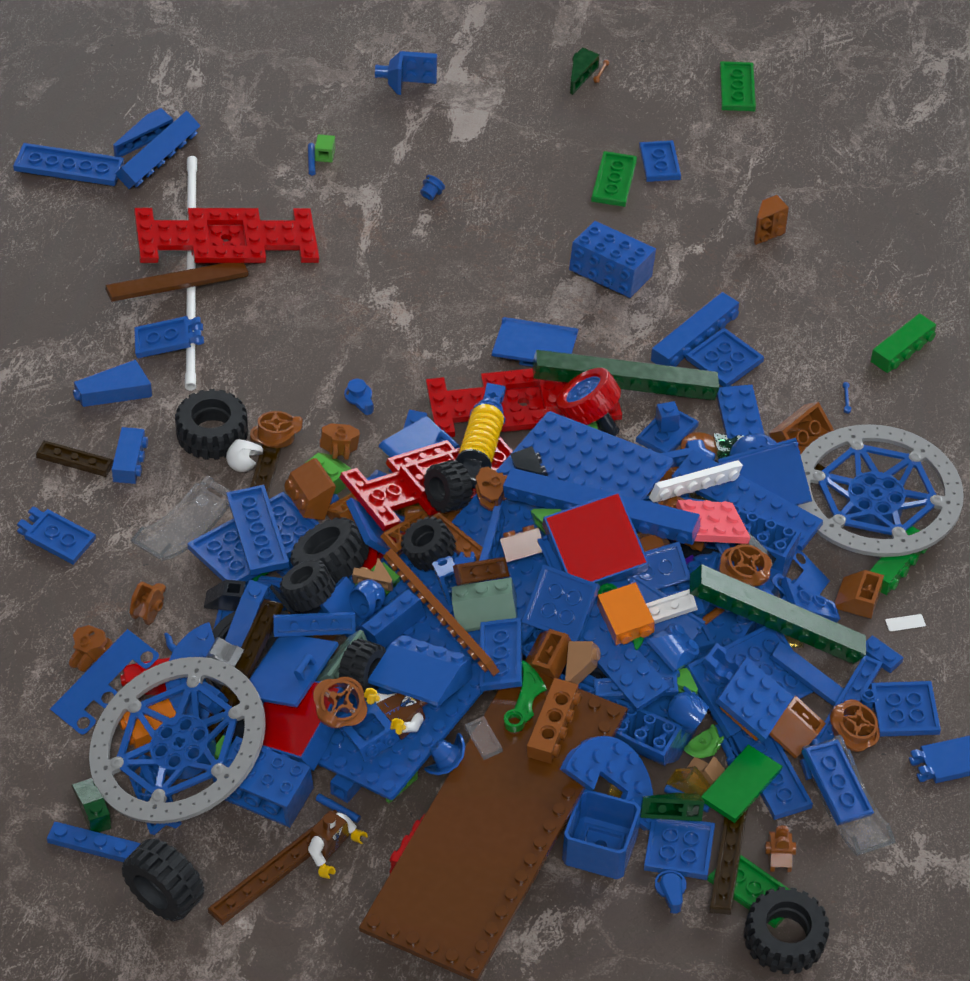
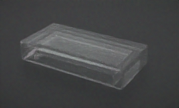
(483, 738)

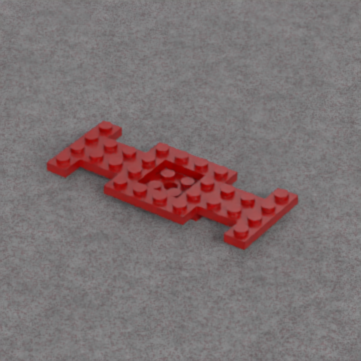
(208, 227)
(455, 405)
(406, 482)

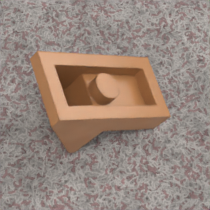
(380, 575)
(710, 770)

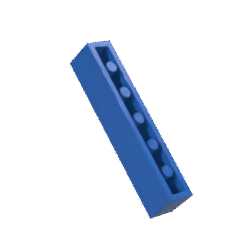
(155, 152)
(695, 330)

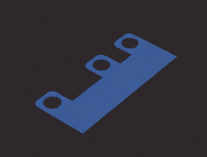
(810, 578)
(96, 679)

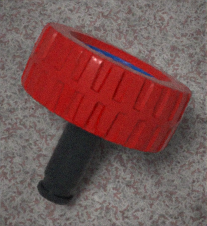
(590, 399)

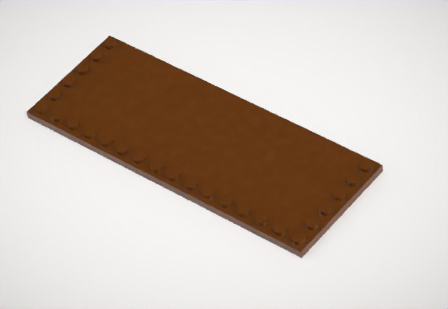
(484, 841)

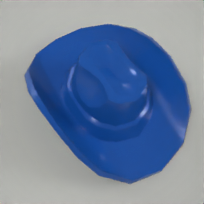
(446, 755)

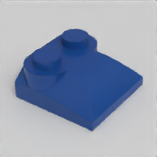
(674, 647)

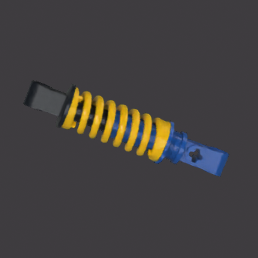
(483, 432)

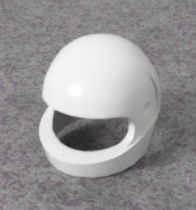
(239, 453)

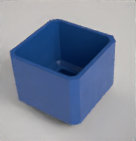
(606, 822)

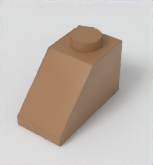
(581, 660)

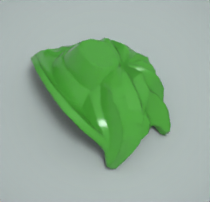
(705, 743)

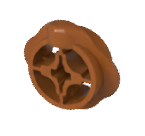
(276, 429)
(746, 559)
(350, 686)
(860, 723)

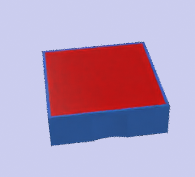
(596, 540)
(298, 729)

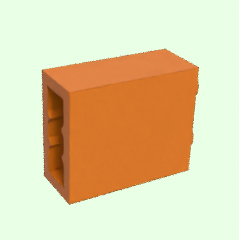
(625, 614)
(140, 735)

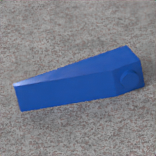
(143, 132)
(246, 612)

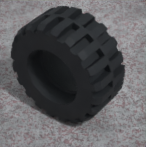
(205, 407)
(335, 544)
(163, 879)
(779, 954)

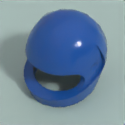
(369, 594)

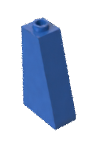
(113, 385)

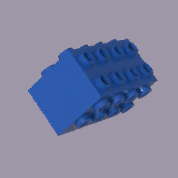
(612, 259)
(274, 786)

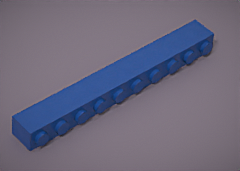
(560, 494)

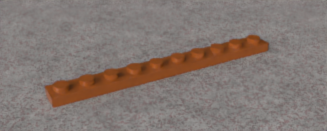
(444, 616)

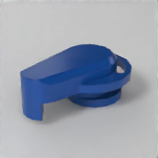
(360, 395)
(671, 888)

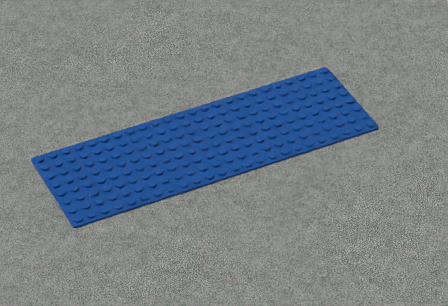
(569, 454)

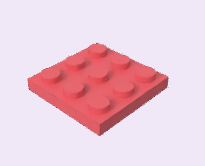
(717, 521)

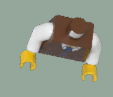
(402, 711)
(327, 838)

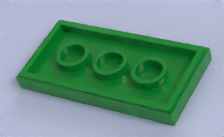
(737, 86)
(614, 179)
(741, 783)
(751, 883)

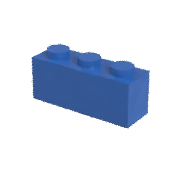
(129, 455)

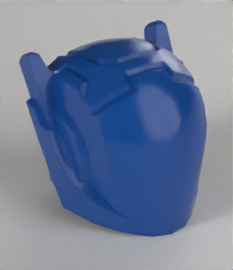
(687, 710)

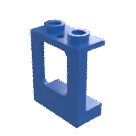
(371, 748)

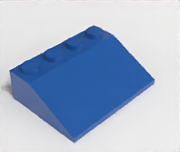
(421, 670)

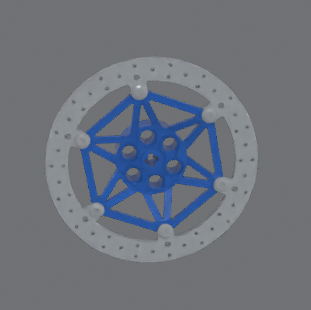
(878, 497)
(180, 744)

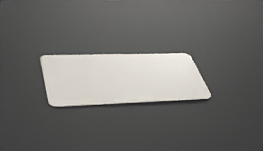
(905, 622)

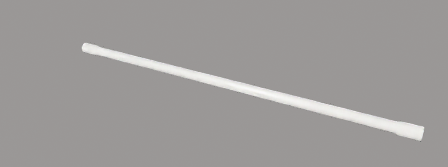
(190, 375)

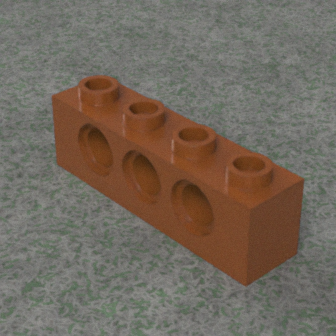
(560, 692)

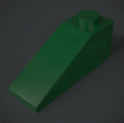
(584, 65)
(92, 805)
(673, 806)

